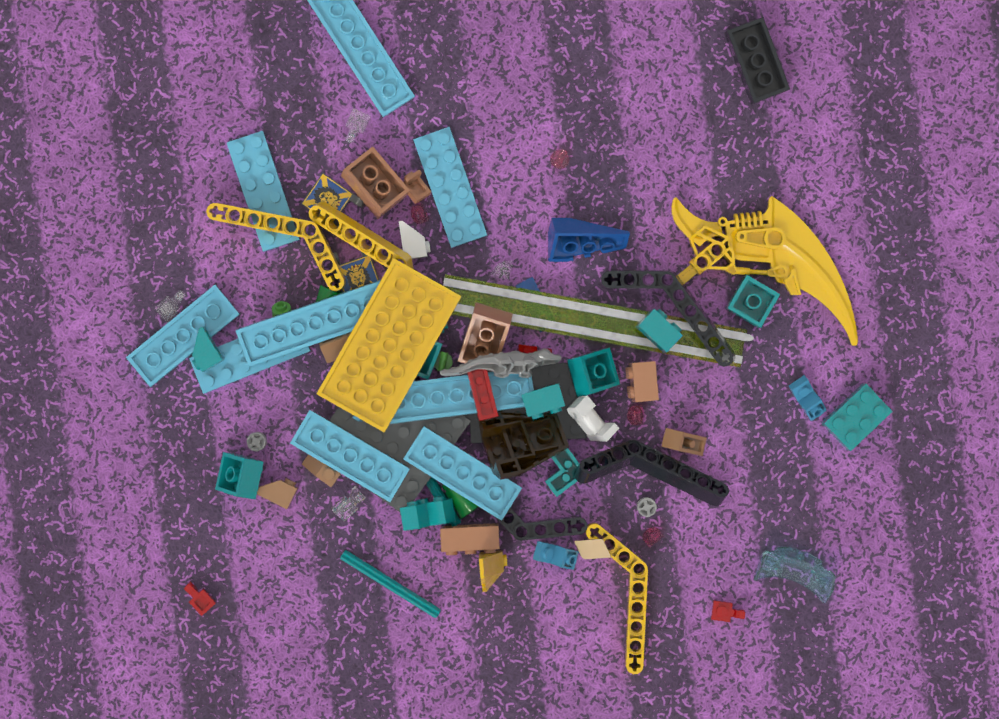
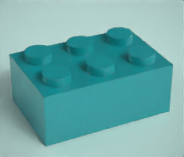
(856, 417)

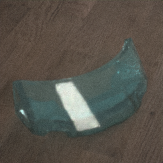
(798, 567)

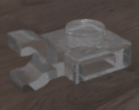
(356, 123)
(169, 307)
(347, 506)

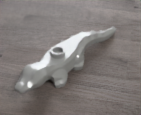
(506, 363)

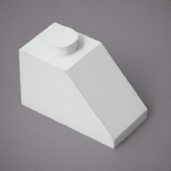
(413, 242)

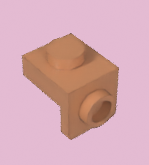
(417, 187)

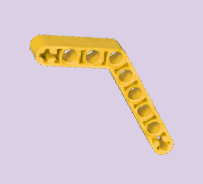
(263, 224)
(362, 234)
(633, 597)

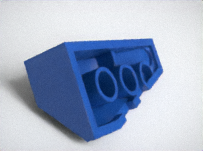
(575, 237)

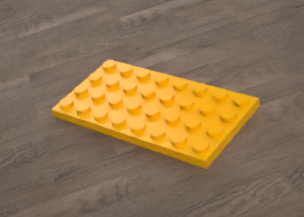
(389, 345)

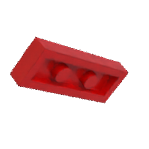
(482, 394)

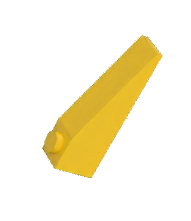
(491, 567)

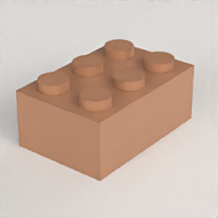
(375, 182)
(485, 332)
(642, 381)
(469, 538)

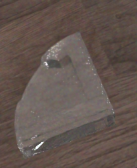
(502, 270)

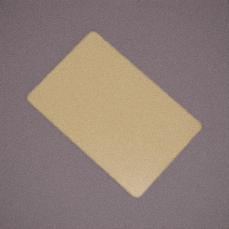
(592, 549)

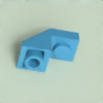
(807, 398)
(555, 555)

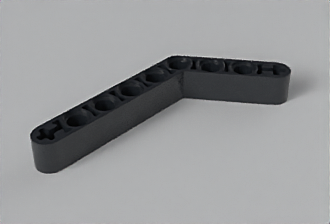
(681, 305)
(655, 464)
(548, 523)

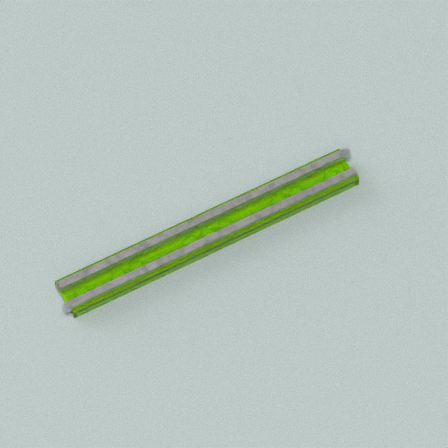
(587, 319)

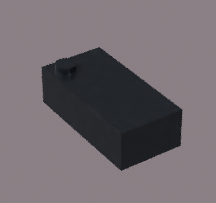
(757, 60)

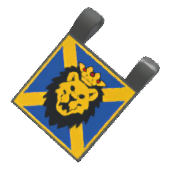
(332, 193)
(357, 272)

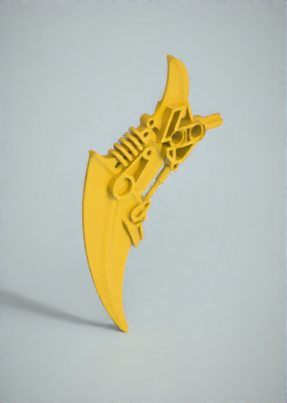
(784, 243)

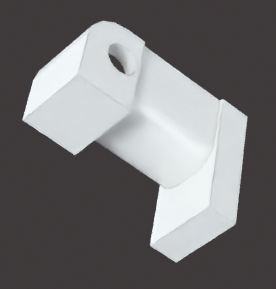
(590, 421)

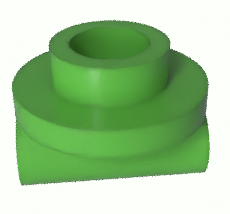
(280, 308)
(443, 361)

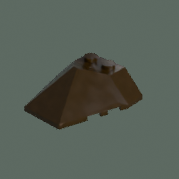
(519, 442)

